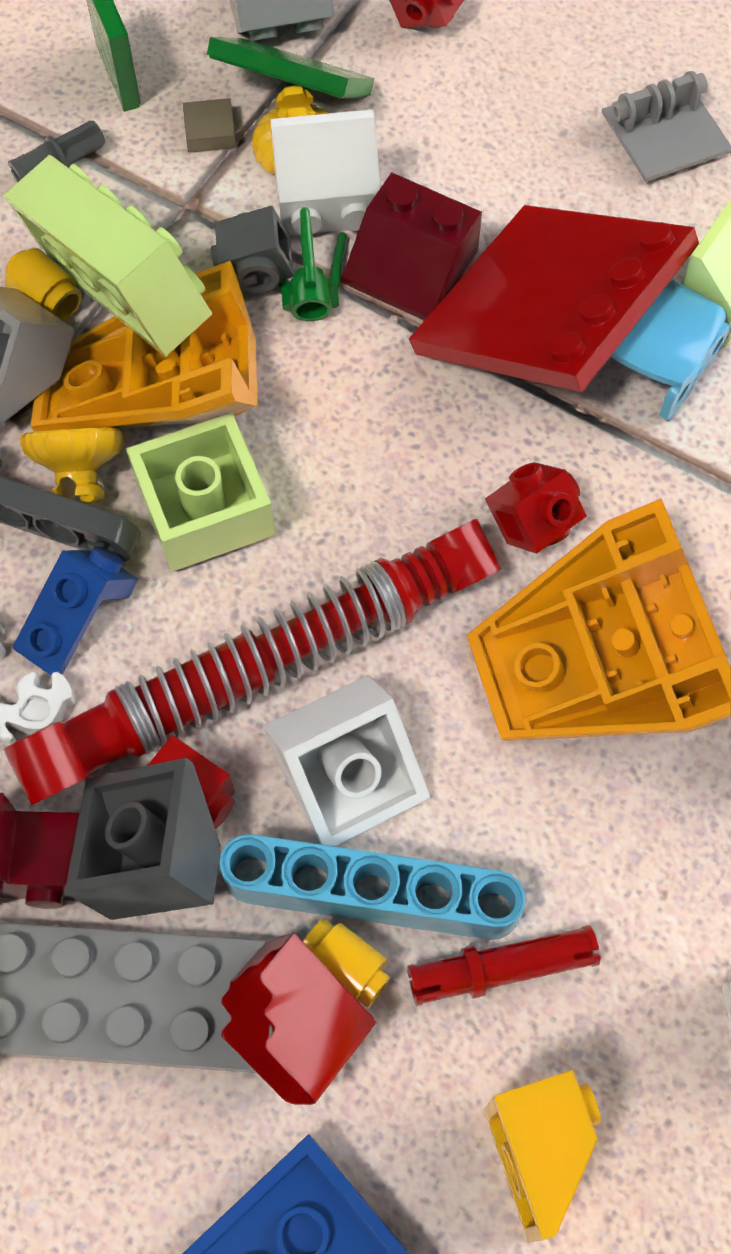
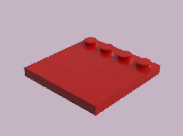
(554, 295)

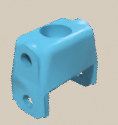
(675, 342)

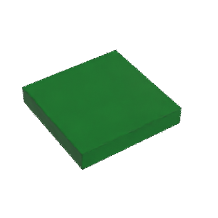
(115, 51)

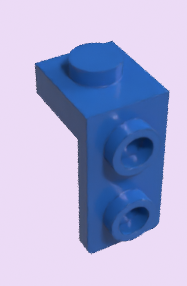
(69, 604)

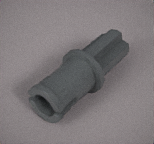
(65, 148)

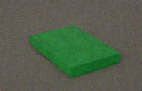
(290, 67)

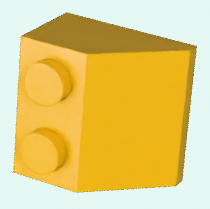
(544, 1147)

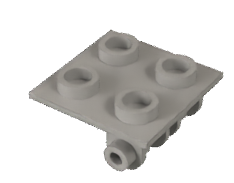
(667, 126)

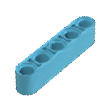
(347, 866)

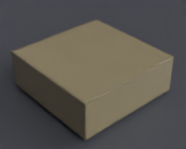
(209, 125)

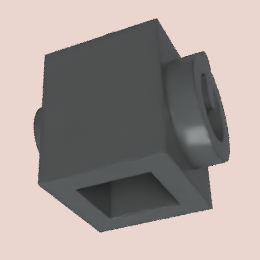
(256, 247)

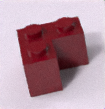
(35, 855)

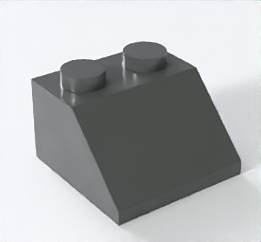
(144, 842)

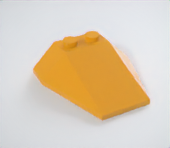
(127, 383)
(606, 641)

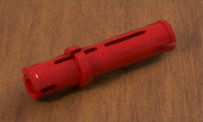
(502, 965)

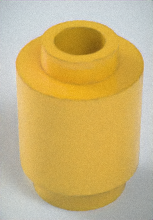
(43, 282)
(349, 960)

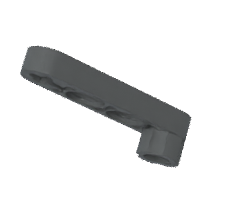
(65, 519)

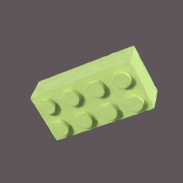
(111, 253)

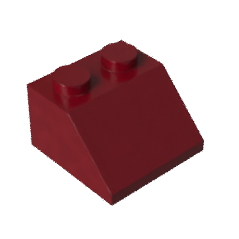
(412, 246)

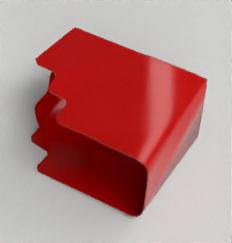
(310, 1014)

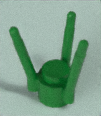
(310, 292)

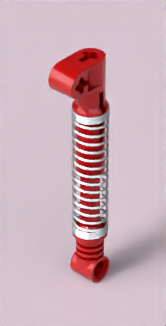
(141, 716)

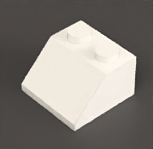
(327, 167)
(348, 761)

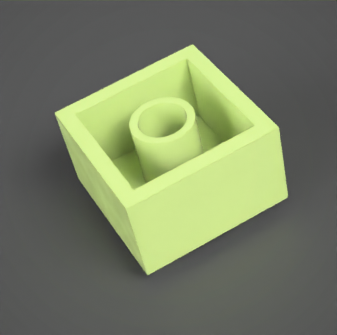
(202, 491)

